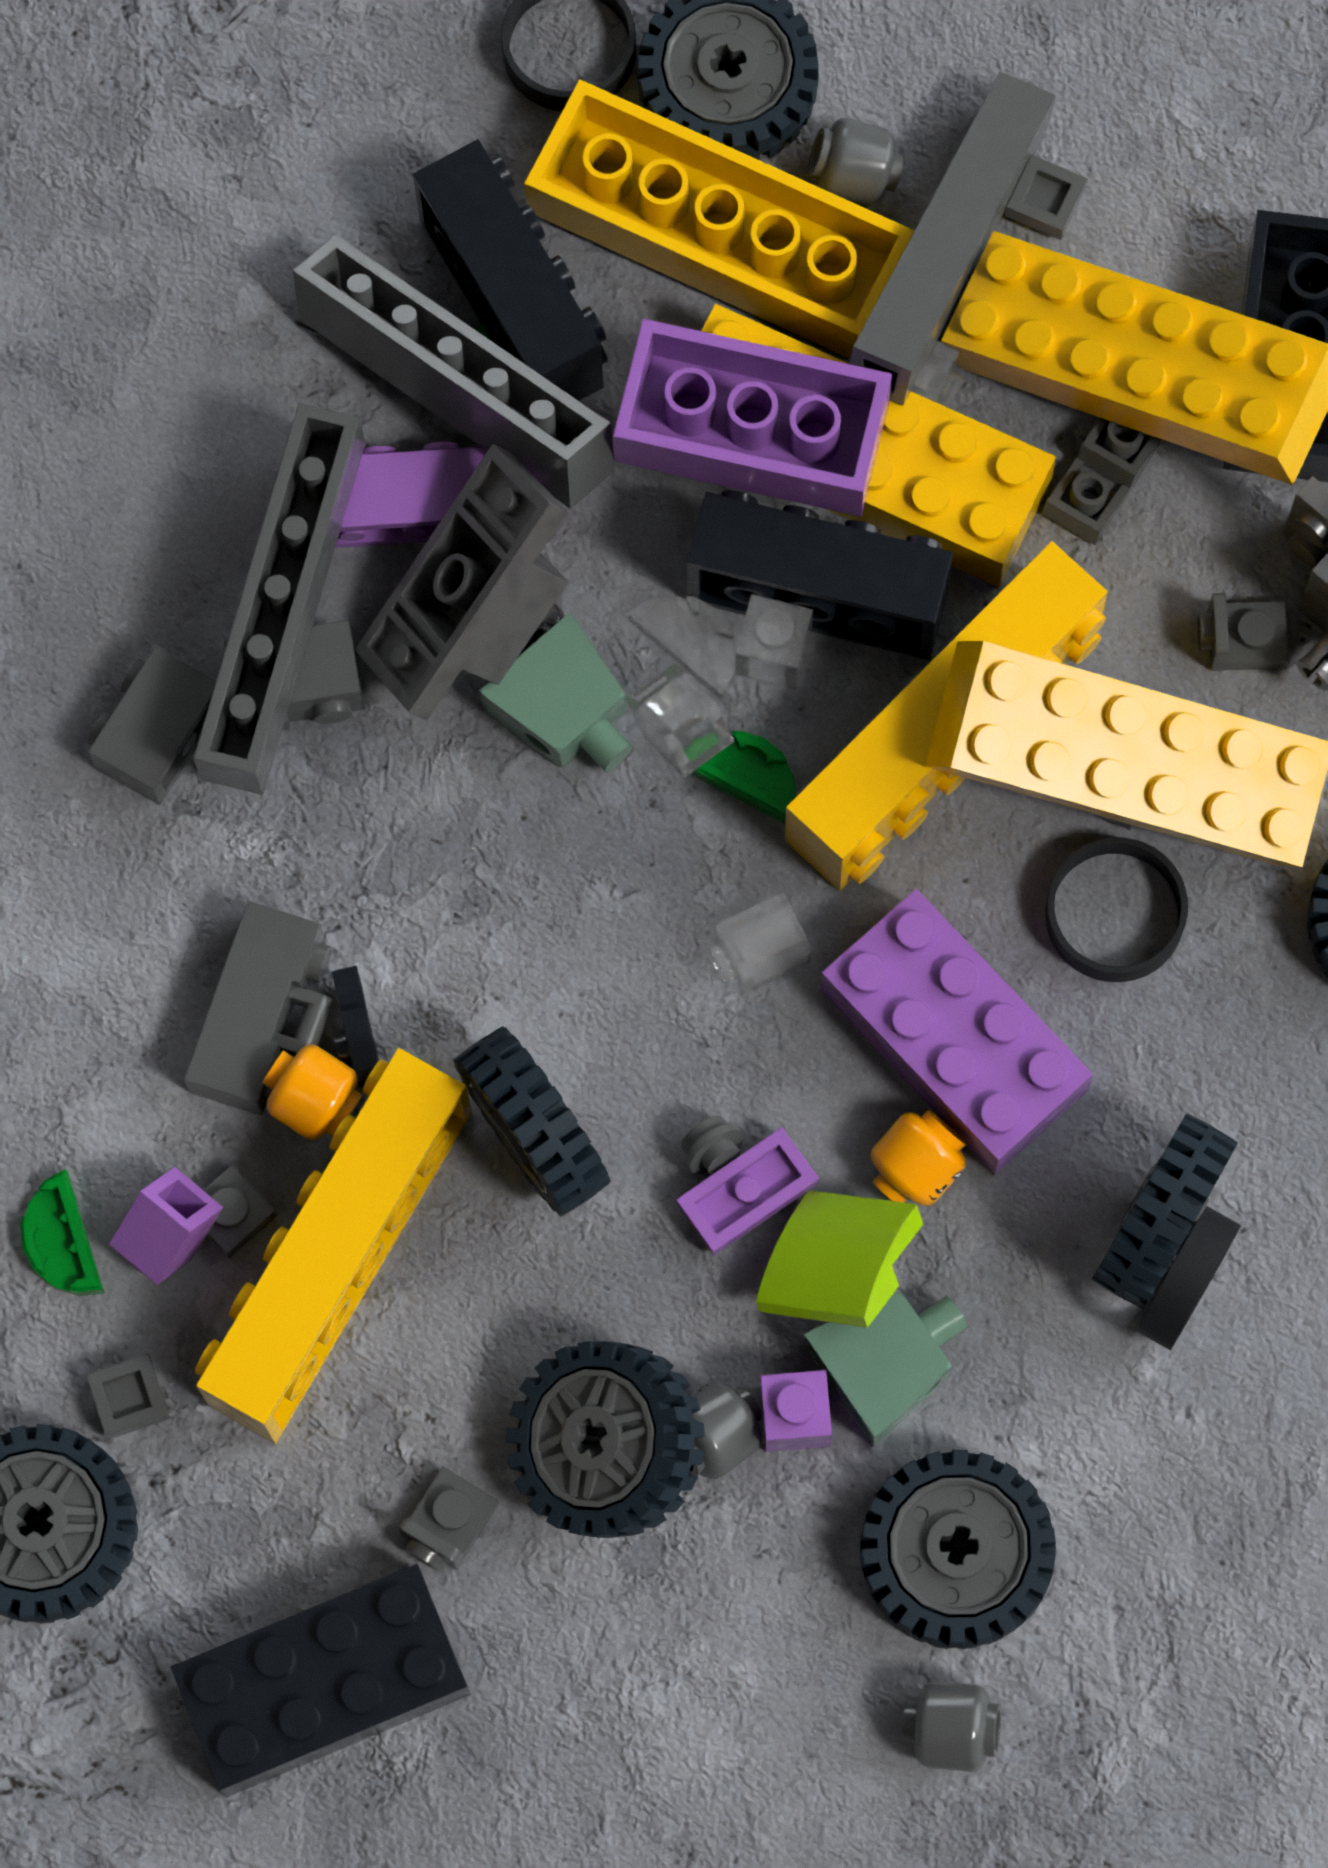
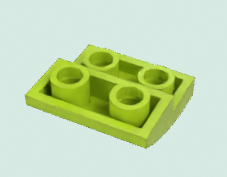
(837, 1258)

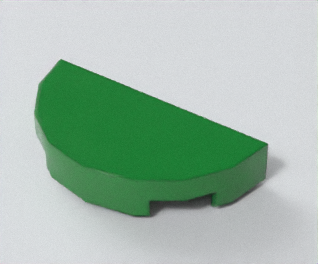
(752, 773)
(58, 1240)

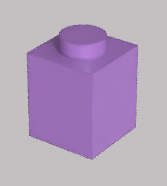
(165, 1225)
(795, 1411)

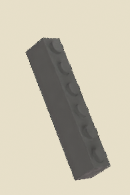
(453, 369)
(280, 599)

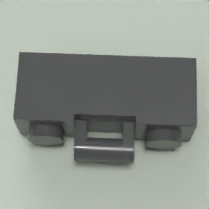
(246, 1021)

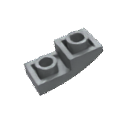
(1100, 478)

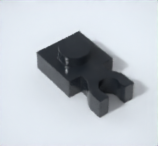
(355, 1044)

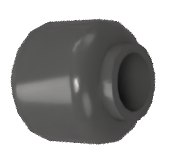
(855, 161)
(729, 1428)
(952, 1726)

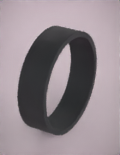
(557, 99)
(1128, 847)
(1188, 1278)

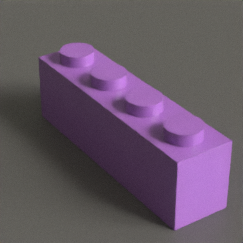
(405, 493)

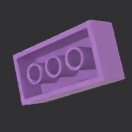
(751, 417)
(955, 1031)

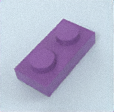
(747, 1191)

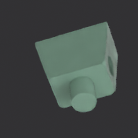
(561, 699)
(889, 1365)

